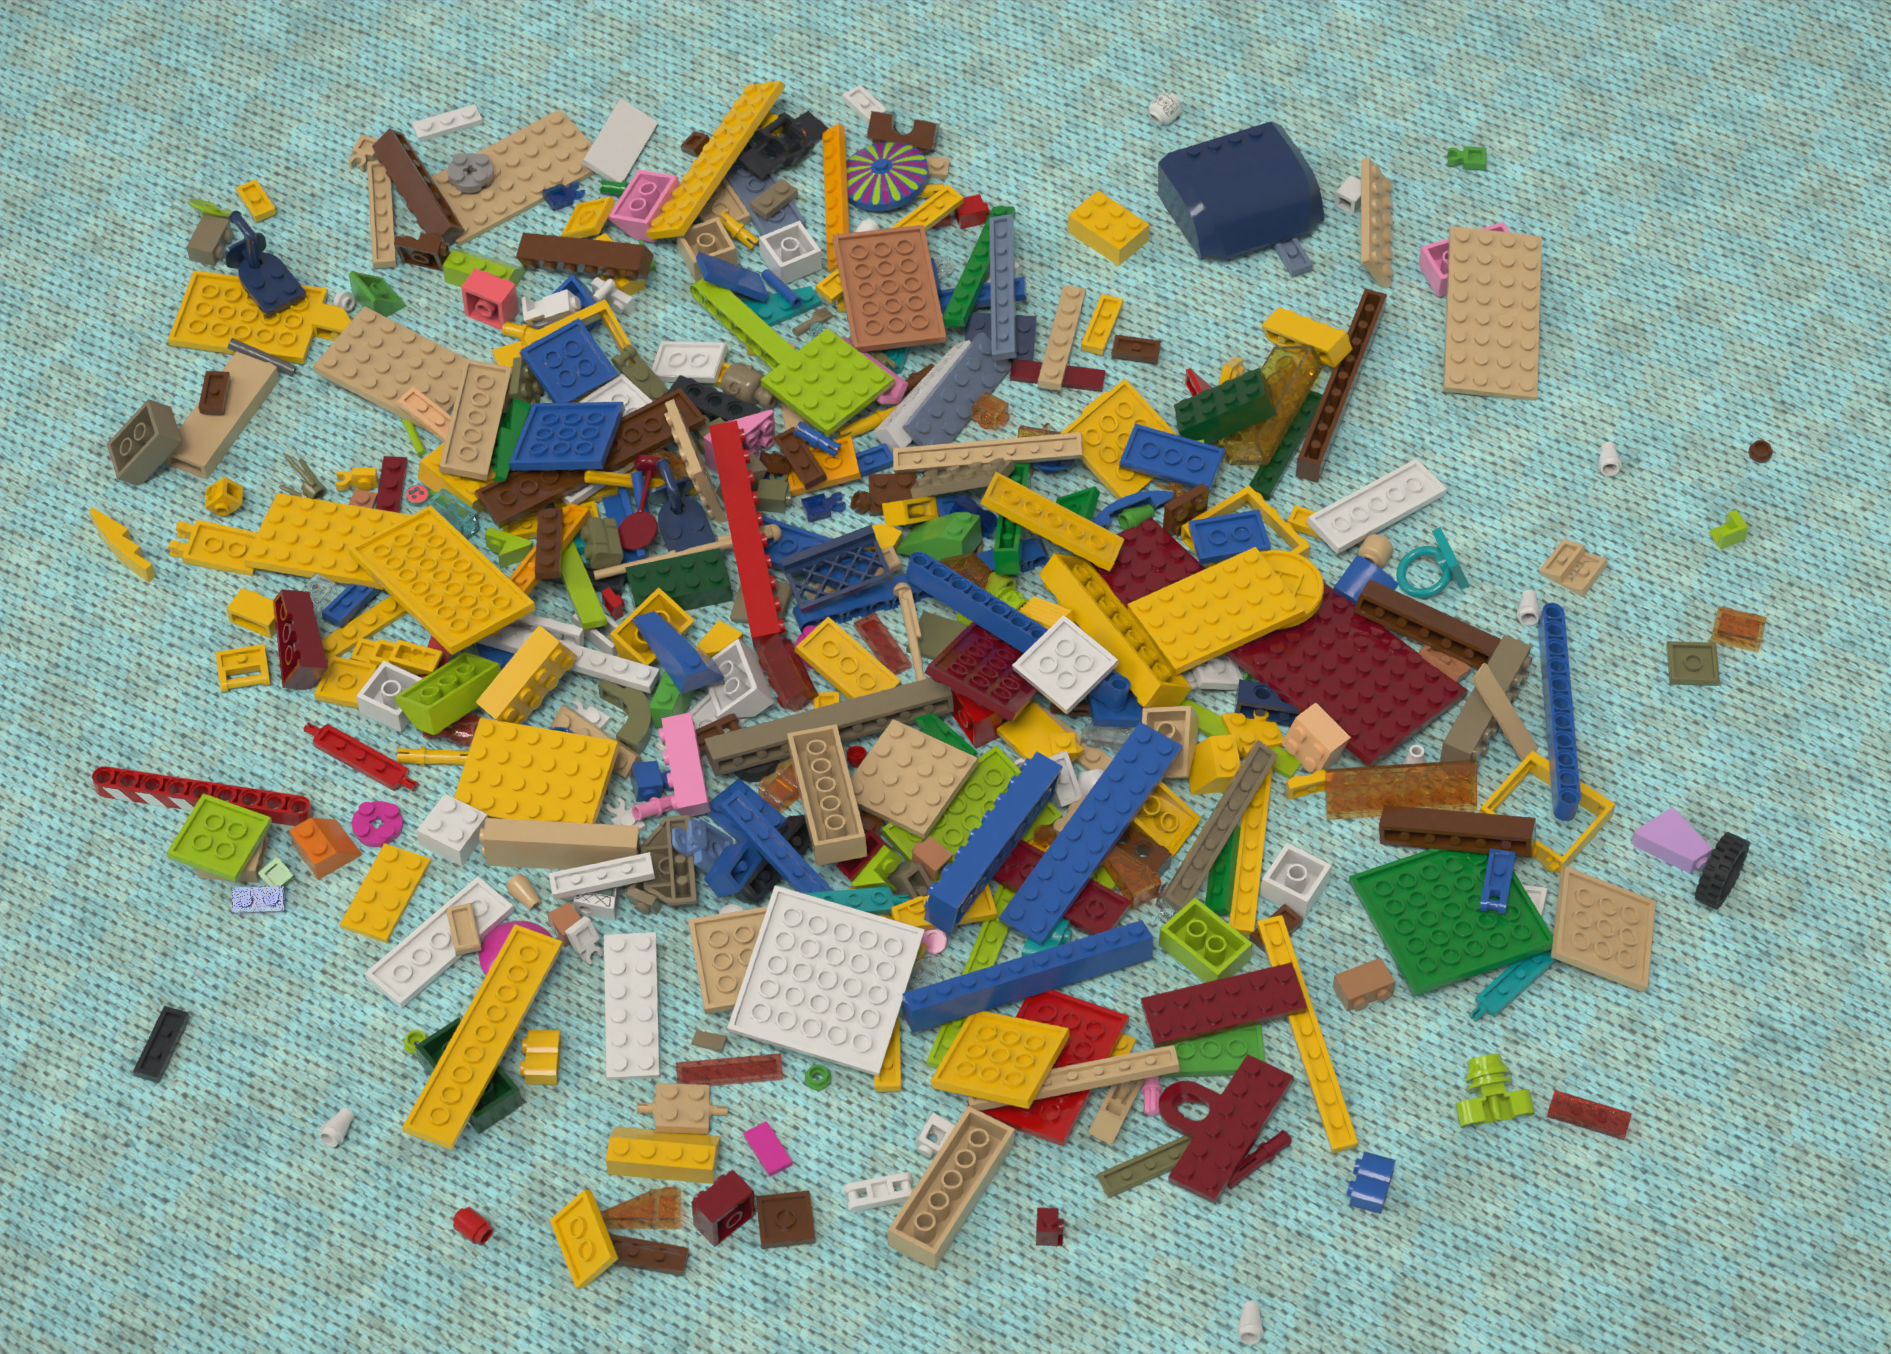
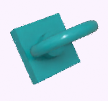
(1446, 561)

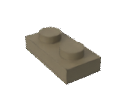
(773, 199)

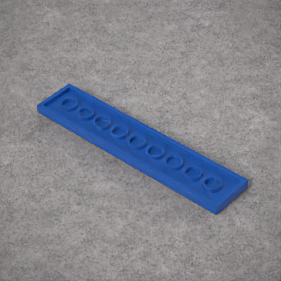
(1090, 834)

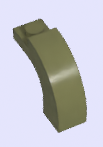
(638, 727)

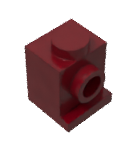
(1049, 1227)

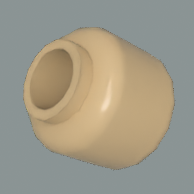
(1376, 549)

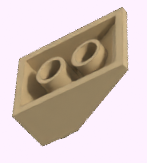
(1180, 725)

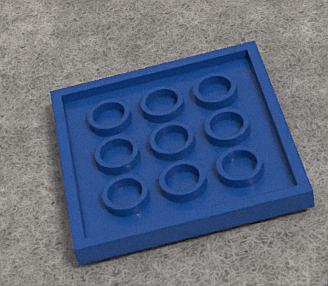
(567, 436)

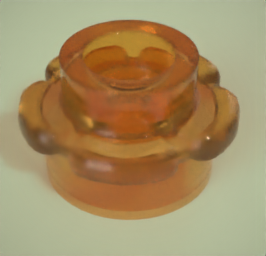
(1044, 835)

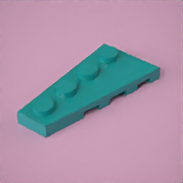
(777, 309)

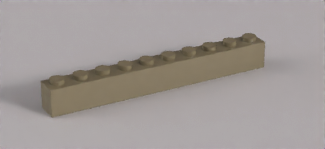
(853, 718)

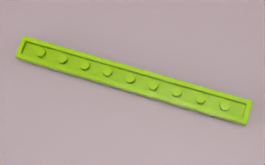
(983, 955)

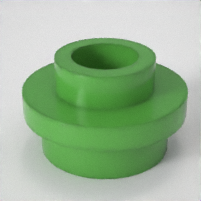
(816, 1070)

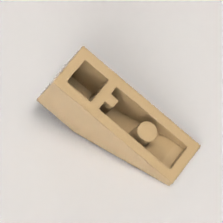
(1114, 1110)

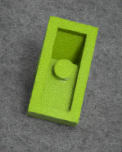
(510, 547)
(878, 870)

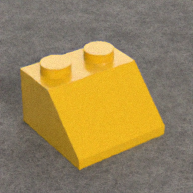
(1214, 765)

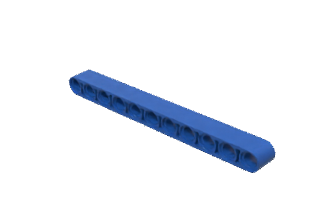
(882, 597)
(996, 616)
(1559, 712)

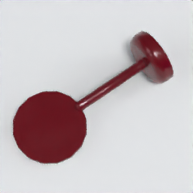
(641, 527)

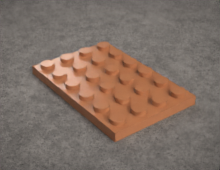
(889, 288)

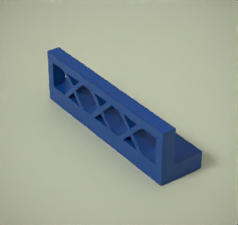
(619, 507)

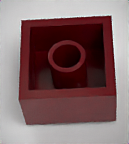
(723, 1207)

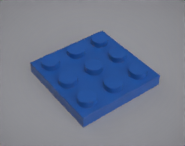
(568, 363)

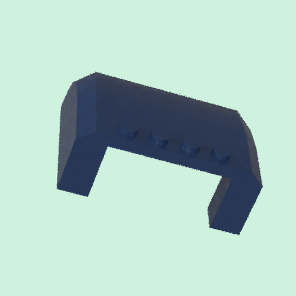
(1240, 191)

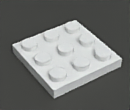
(1065, 664)

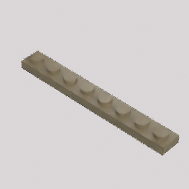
(1219, 826)

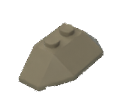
(672, 870)

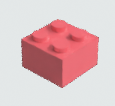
(489, 299)

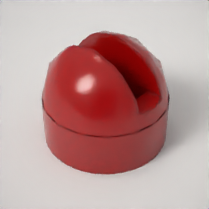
(856, 755)

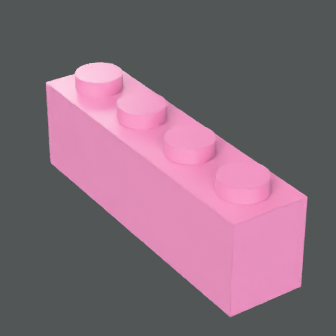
(685, 765)

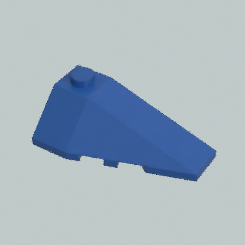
(680, 657)

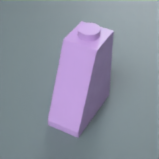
(1673, 841)

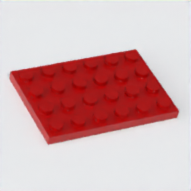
(1092, 1037)

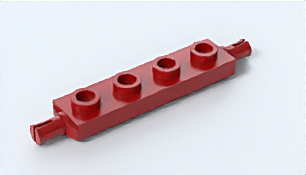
(360, 757)

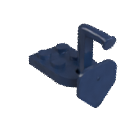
(270, 285)
(679, 528)

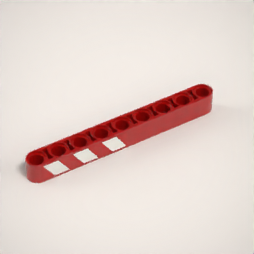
(191, 790)

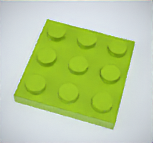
(219, 838)

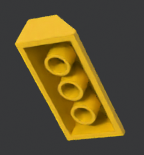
(662, 1155)

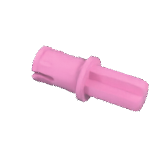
(653, 807)
(1151, 1095)

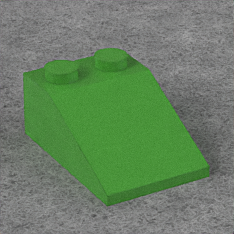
(944, 536)

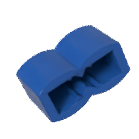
(1371, 1183)

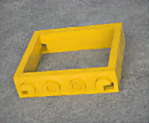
(588, 315)
(1268, 514)
(1590, 800)

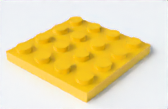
(1106, 433)
(1000, 1058)

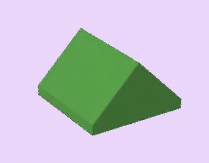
(375, 293)

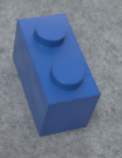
(733, 868)

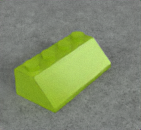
(447, 692)

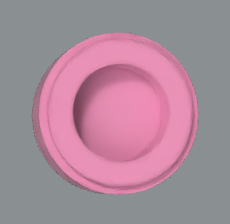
(936, 940)

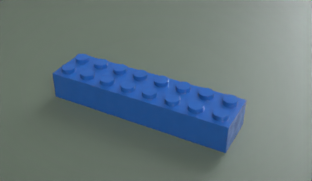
(992, 842)

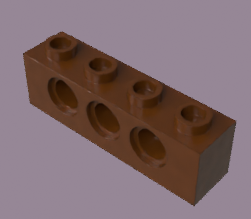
(1138, 844)

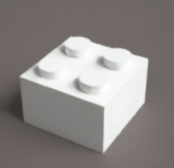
(790, 252)
(378, 694)
(452, 829)
(1295, 880)

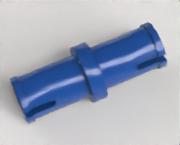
(817, 439)

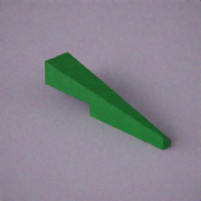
(507, 437)

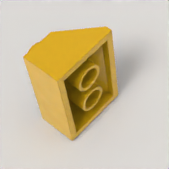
(629, 640)

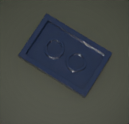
(1025, 332)

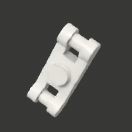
(878, 1192)

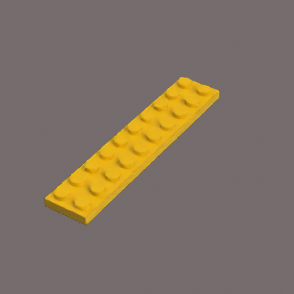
(715, 160)
(482, 1037)

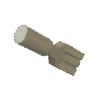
(821, 315)

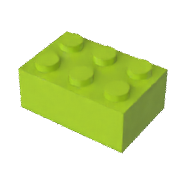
(1205, 942)

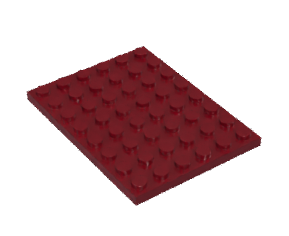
(1355, 673)

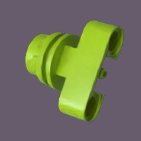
(1002, 588)
(1488, 1080)

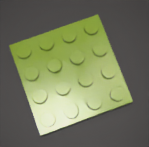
(827, 382)

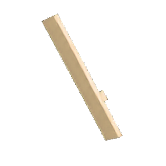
(1504, 712)

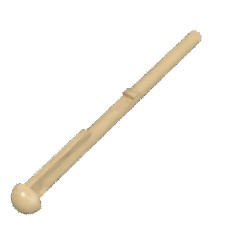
(724, 542)
(911, 623)

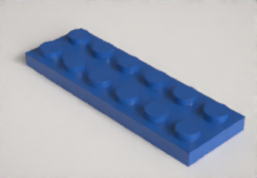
(797, 539)

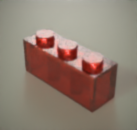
(786, 673)

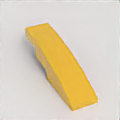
(119, 542)
(402, 654)

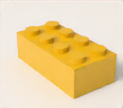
(527, 678)

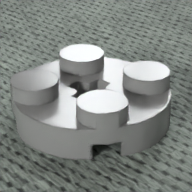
(468, 162)

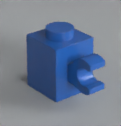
(648, 781)

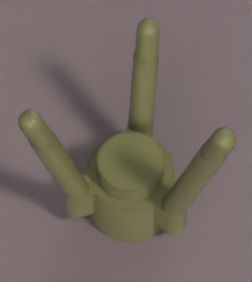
(311, 487)

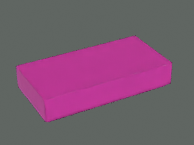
(767, 1149)

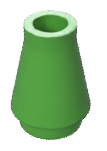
(1135, 516)

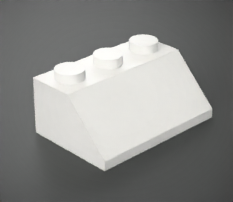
(743, 686)

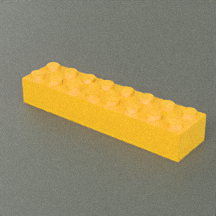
(1114, 628)

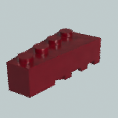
(298, 640)

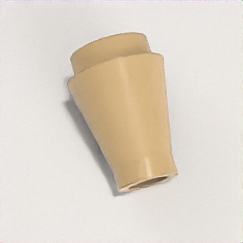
(523, 891)

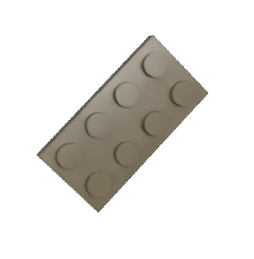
(958, 479)

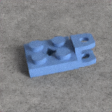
(702, 841)

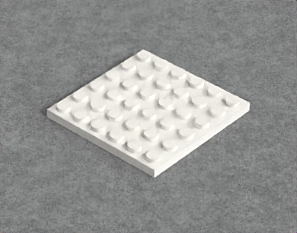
(826, 980)

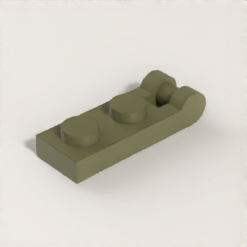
(639, 373)

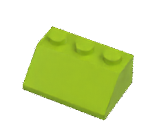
(463, 262)

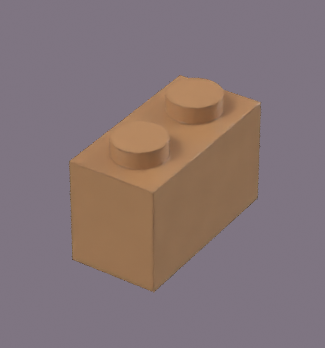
(1364, 985)

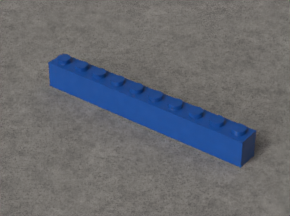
(1027, 976)

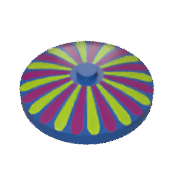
(886, 176)

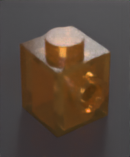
(990, 411)

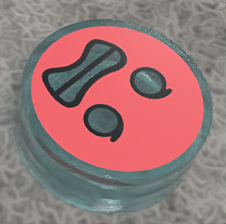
(417, 496)

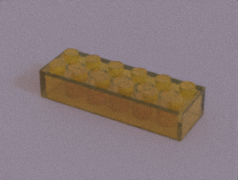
(1291, 376)

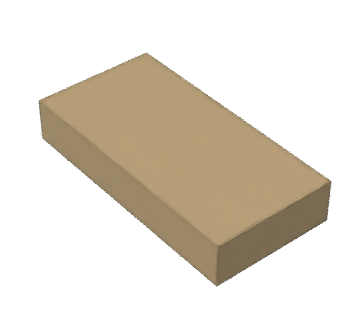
(463, 929)

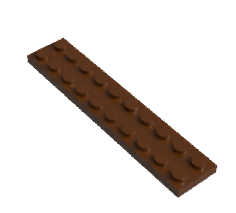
(636, 436)

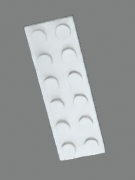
(1376, 506)
(430, 947)
(631, 1006)

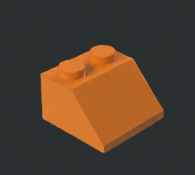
(323, 845)

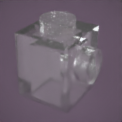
(321, 591)

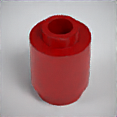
(472, 1226)

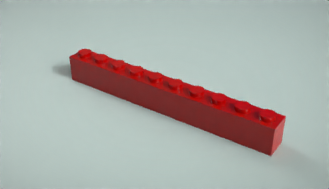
(745, 532)

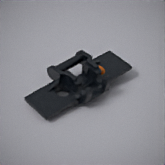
(788, 150)

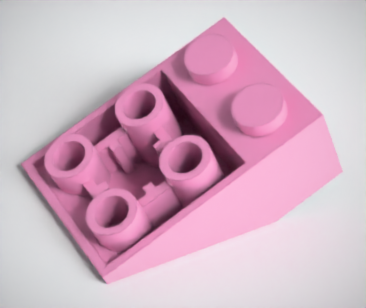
(758, 431)

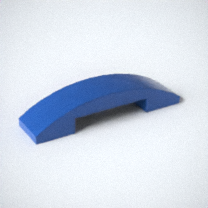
(1155, 498)

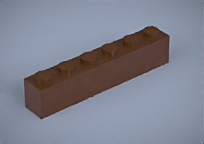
(416, 186)
(584, 256)
(1426, 624)
(1457, 830)

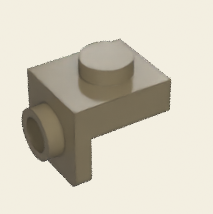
(643, 901)

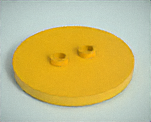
(1300, 578)

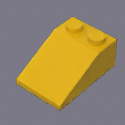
(1165, 819)

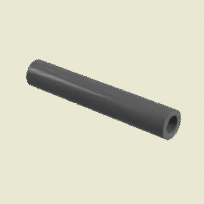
(282, 366)

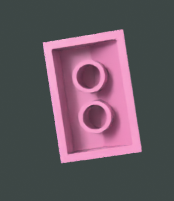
(643, 202)

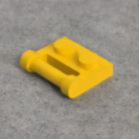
(242, 661)

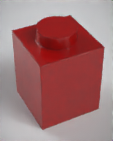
(972, 212)

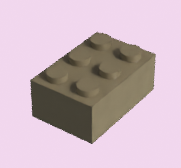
(144, 442)

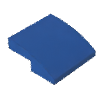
(1357, 576)

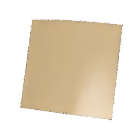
(1565, 561)

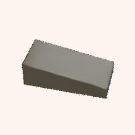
(709, 1041)

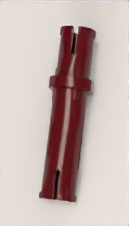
(1264, 1153)

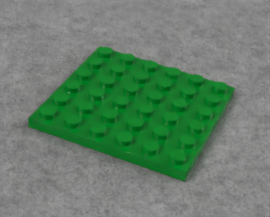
(1433, 919)

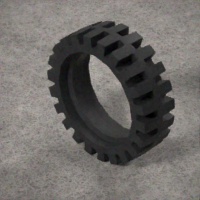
(1722, 870)

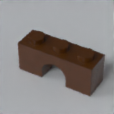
(922, 136)

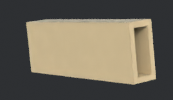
(210, 436)
(555, 843)

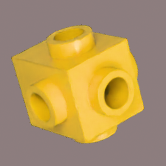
(224, 497)

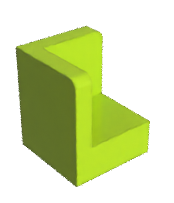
(1730, 533)

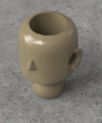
(745, 384)

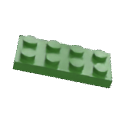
(1218, 1053)

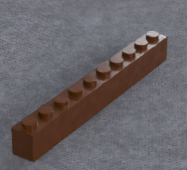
(1341, 387)

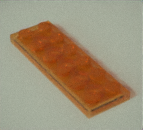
(1433, 785)

